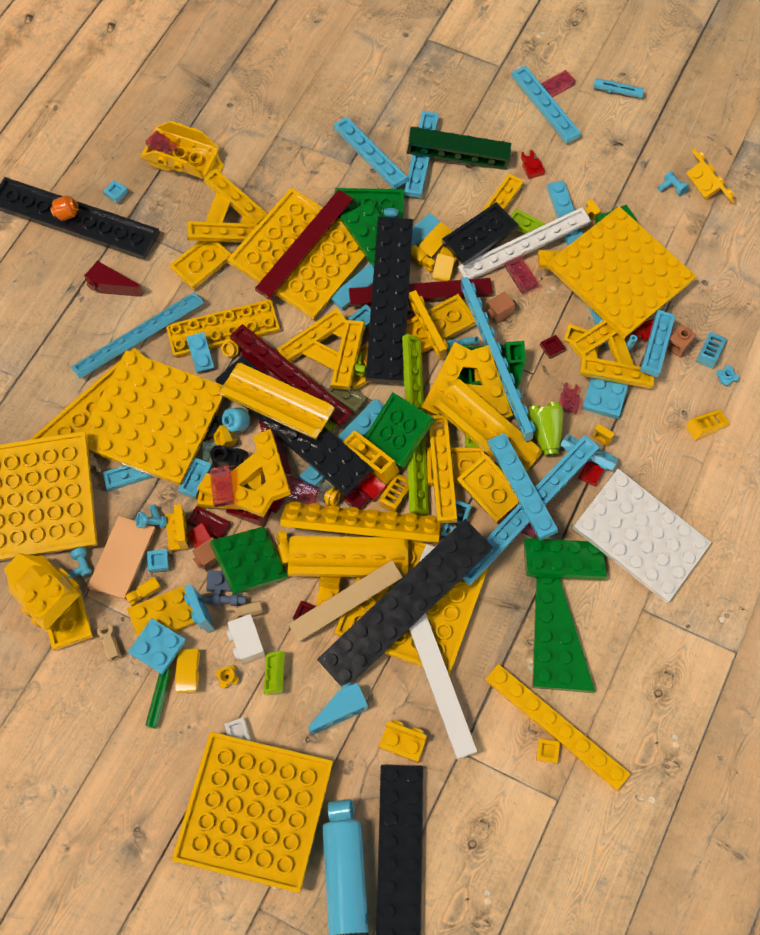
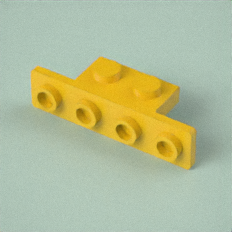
(705, 180)

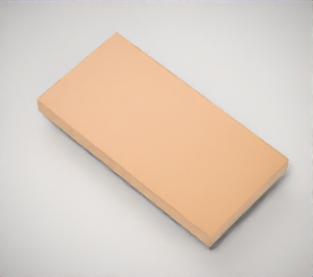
(121, 558)

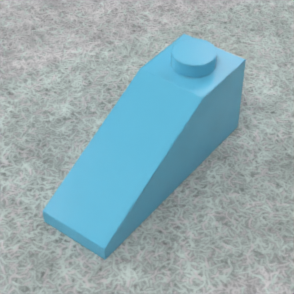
(342, 706)

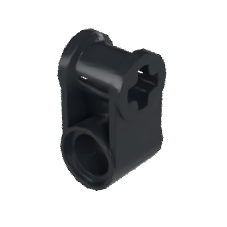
(232, 456)

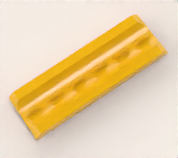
(218, 326)
(277, 400)
(483, 422)
(344, 555)

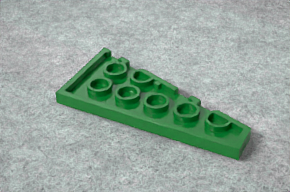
(557, 649)

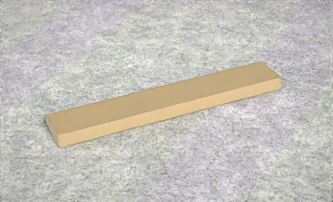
(345, 600)

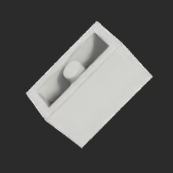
(246, 639)

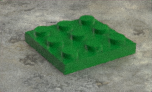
(399, 429)
(248, 560)

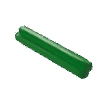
(158, 699)

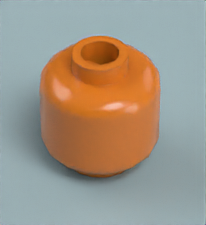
(64, 208)

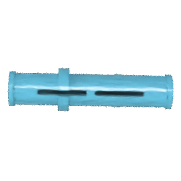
(611, 86)

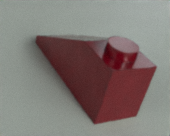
(110, 281)

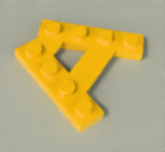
(226, 194)
(482, 360)
(341, 362)
(621, 370)
(266, 460)

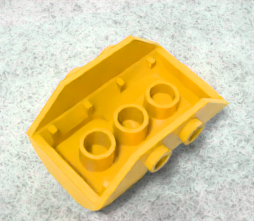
(194, 154)
(40, 588)

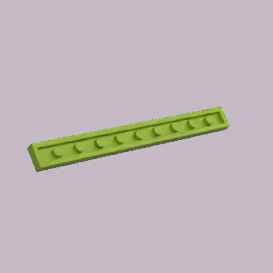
(414, 394)

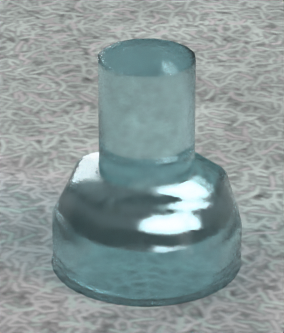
(206, 447)
(323, 488)

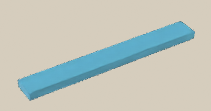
(365, 276)
(136, 335)

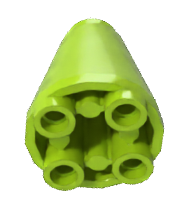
(548, 426)

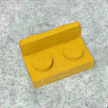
(177, 529)
(403, 741)

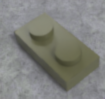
(350, 398)

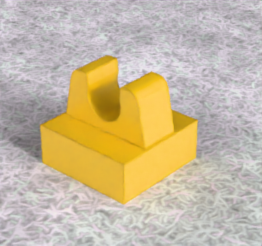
(592, 209)
(223, 437)

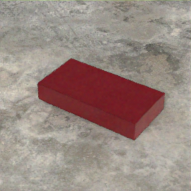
(214, 523)

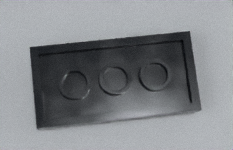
(480, 233)

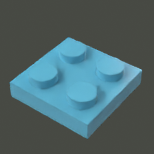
(605, 397)
(200, 612)
(157, 646)

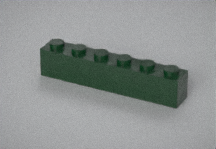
(458, 148)

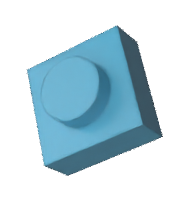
(115, 191)
(158, 560)

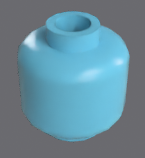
(236, 419)

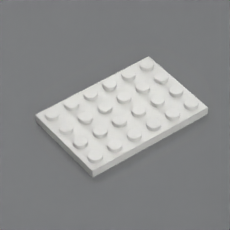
(642, 535)

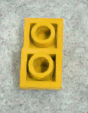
(433, 240)
(187, 670)

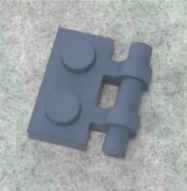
(217, 583)

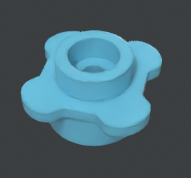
(726, 380)

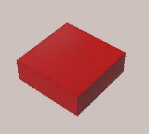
(591, 473)
(373, 487)
(199, 535)

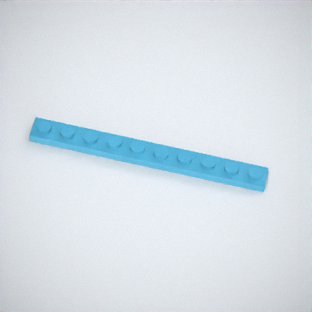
(562, 206)
(487, 333)
(547, 490)

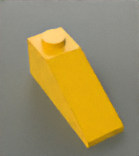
(383, 465)

